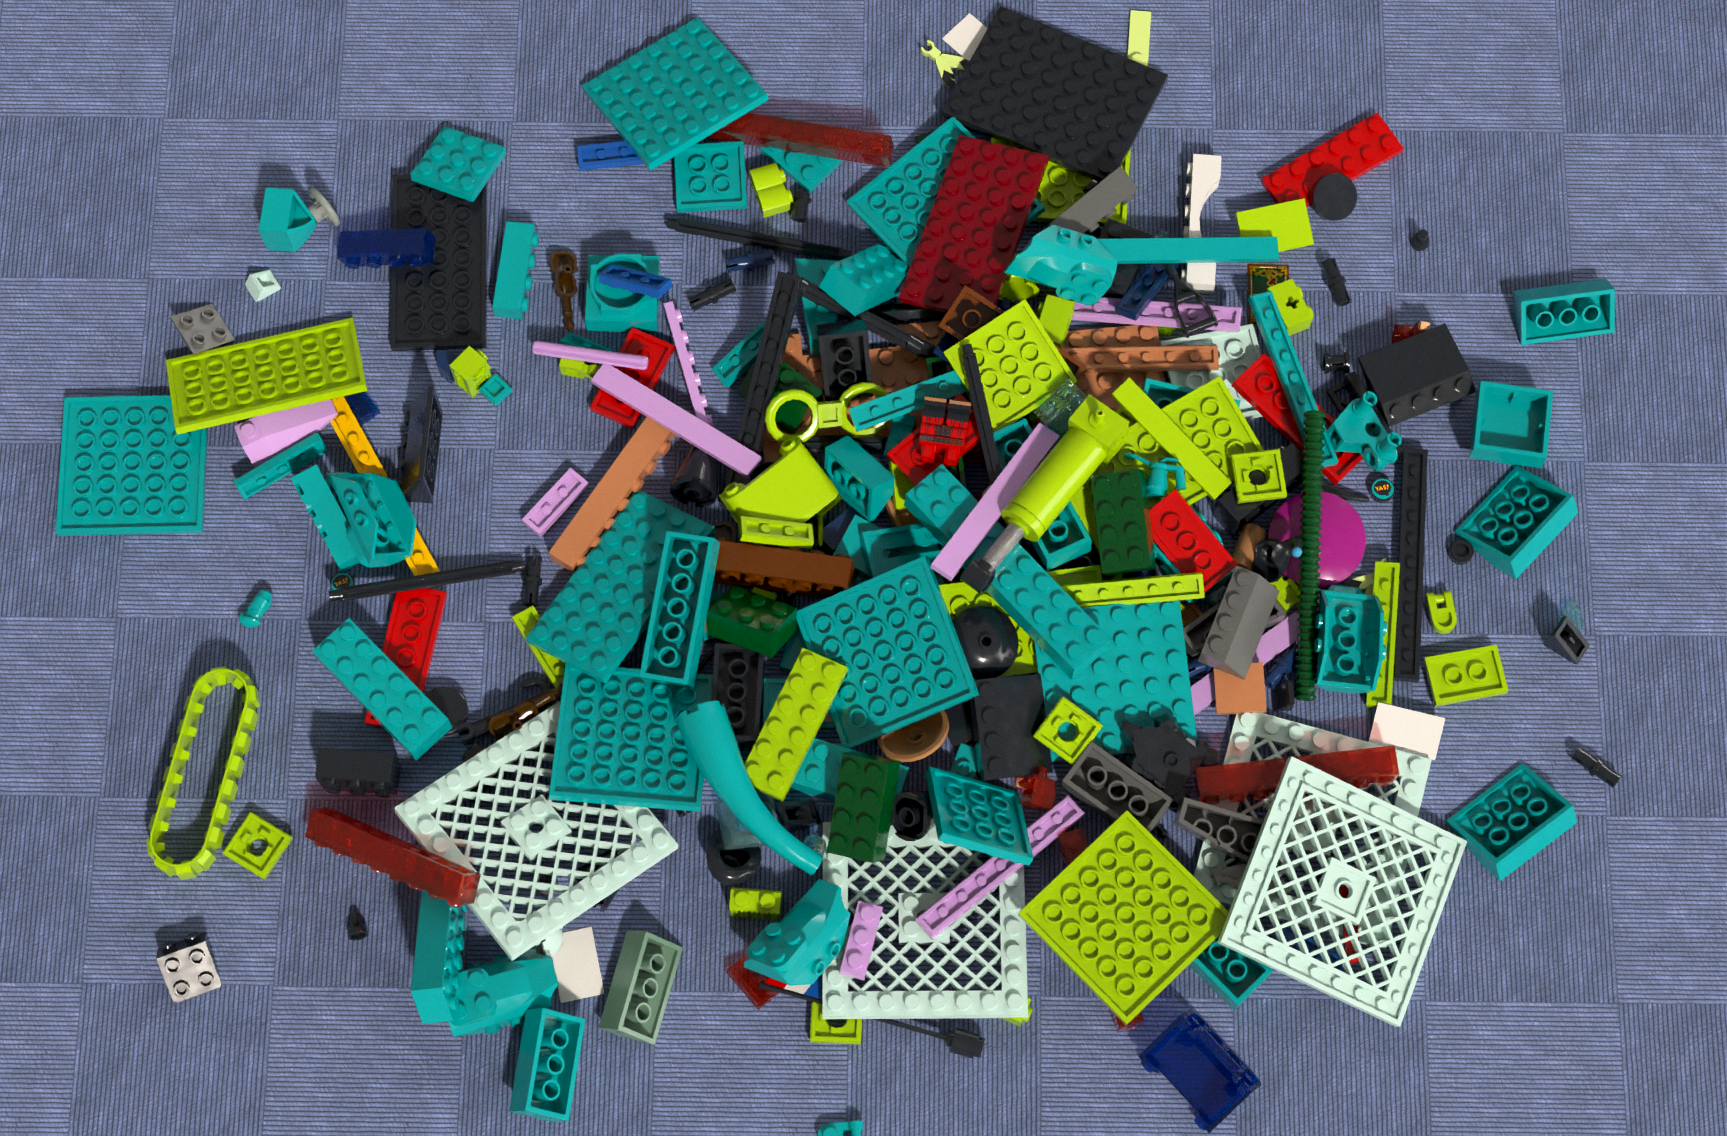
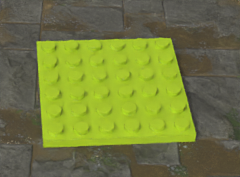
(1126, 917)

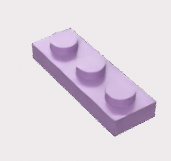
(555, 502)
(861, 940)

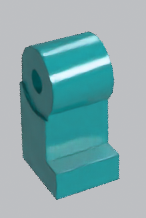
(900, 429)

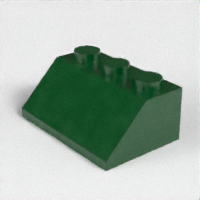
(792, 413)

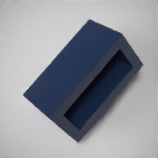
(444, 359)

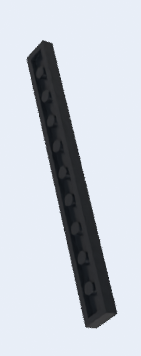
(767, 367)
(1411, 564)

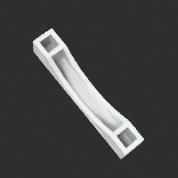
(1204, 180)

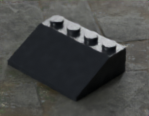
(1416, 374)
(422, 448)
(1004, 727)

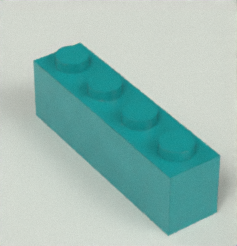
(515, 269)

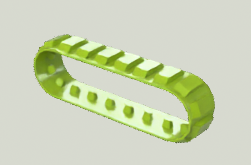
(180, 754)

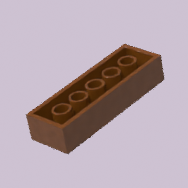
(973, 311)
(783, 569)

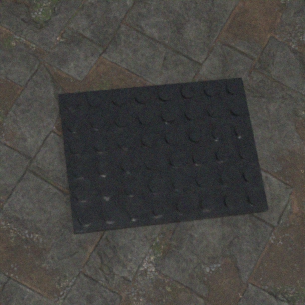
(1054, 95)

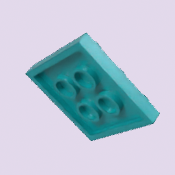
(458, 164)
(711, 177)

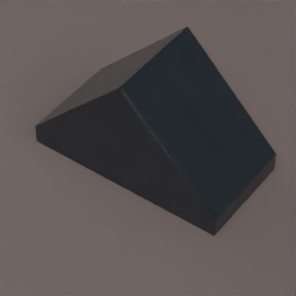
(1567, 641)
(797, 815)

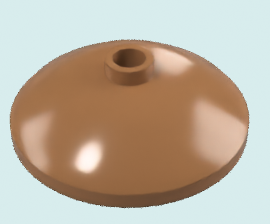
(916, 739)

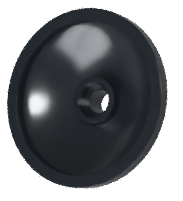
(1003, 645)

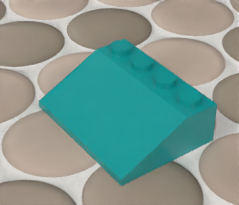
(1518, 521)
(1513, 821)

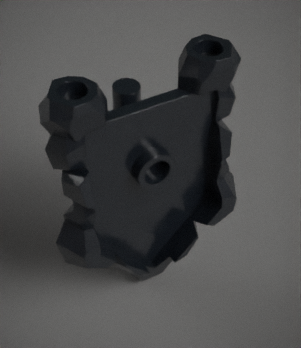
(1165, 754)

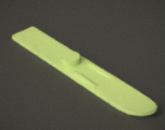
(1139, 36)

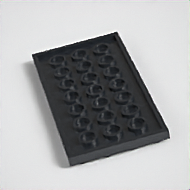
(445, 300)

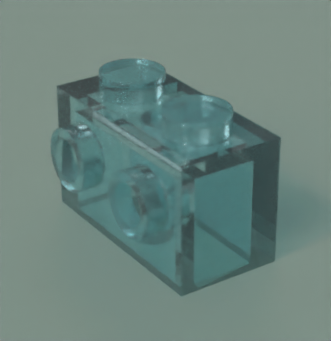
(1060, 407)

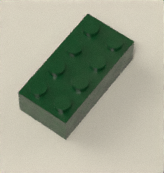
(1123, 522)
(863, 806)

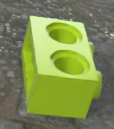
(470, 370)

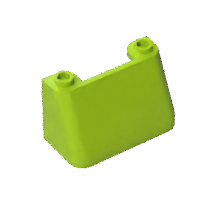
(786, 491)

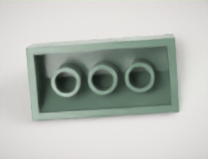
(640, 987)

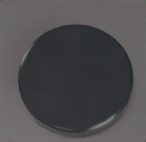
(1333, 197)
(451, 704)

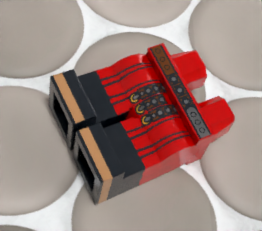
(942, 438)

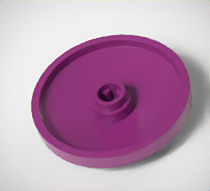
(1341, 540)

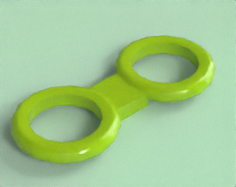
(822, 413)

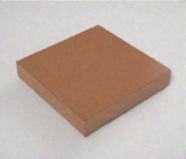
(1240, 695)

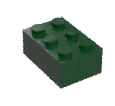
(751, 621)

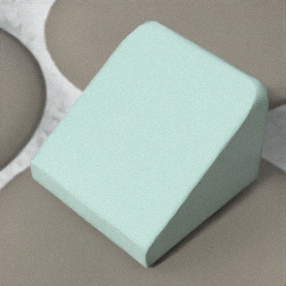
(262, 285)

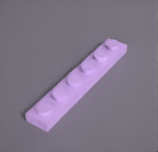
(686, 359)

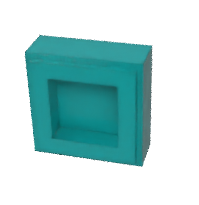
(495, 390)

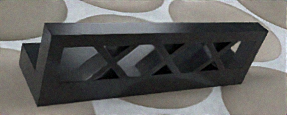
(1356, 390)

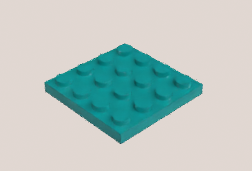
(978, 816)

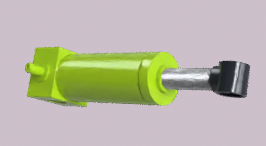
(1091, 439)

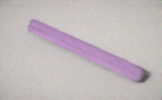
(590, 355)

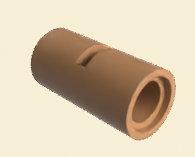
(1246, 543)

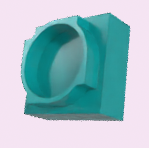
(616, 308)
(1511, 424)

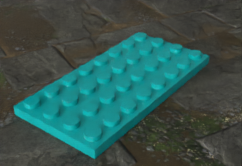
(613, 592)

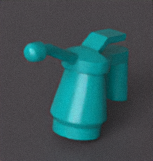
(1157, 478)

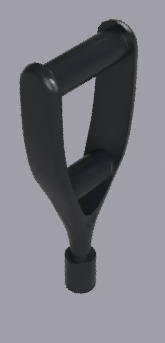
(1189, 295)

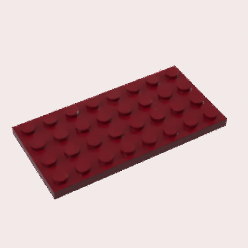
(974, 223)

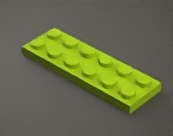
(793, 723)

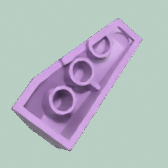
(278, 431)

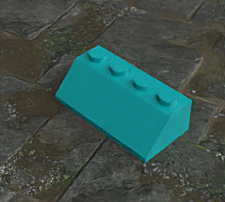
(1564, 311)

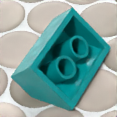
(858, 477)

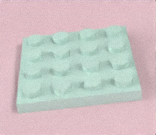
(1235, 355)

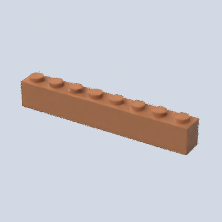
(611, 494)

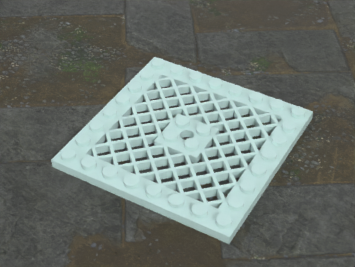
(1312, 740)
(575, 899)
(1425, 912)
(934, 1004)

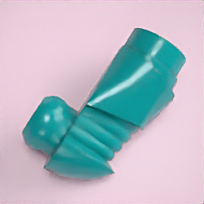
(256, 609)

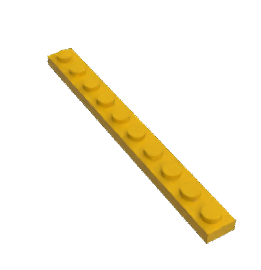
(366, 461)

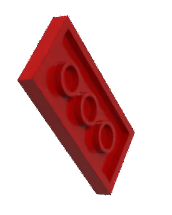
(658, 356)
(907, 455)
(1188, 540)

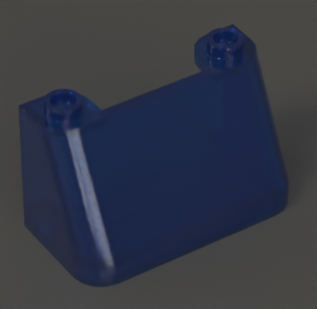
(1201, 1069)

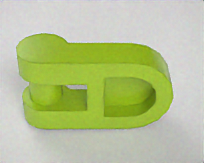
(1442, 619)

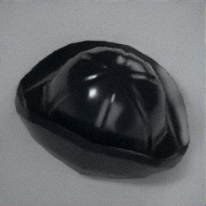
(731, 865)

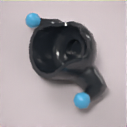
(1274, 556)

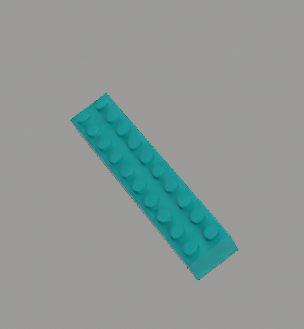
(1019, 582)

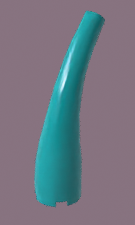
(718, 757)

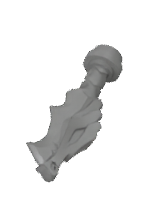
(1233, 876)

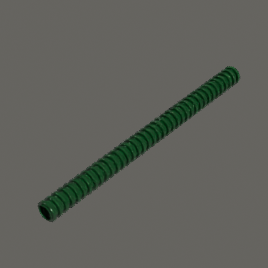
(1310, 554)

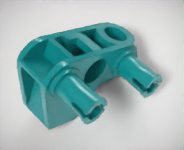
(1355, 435)

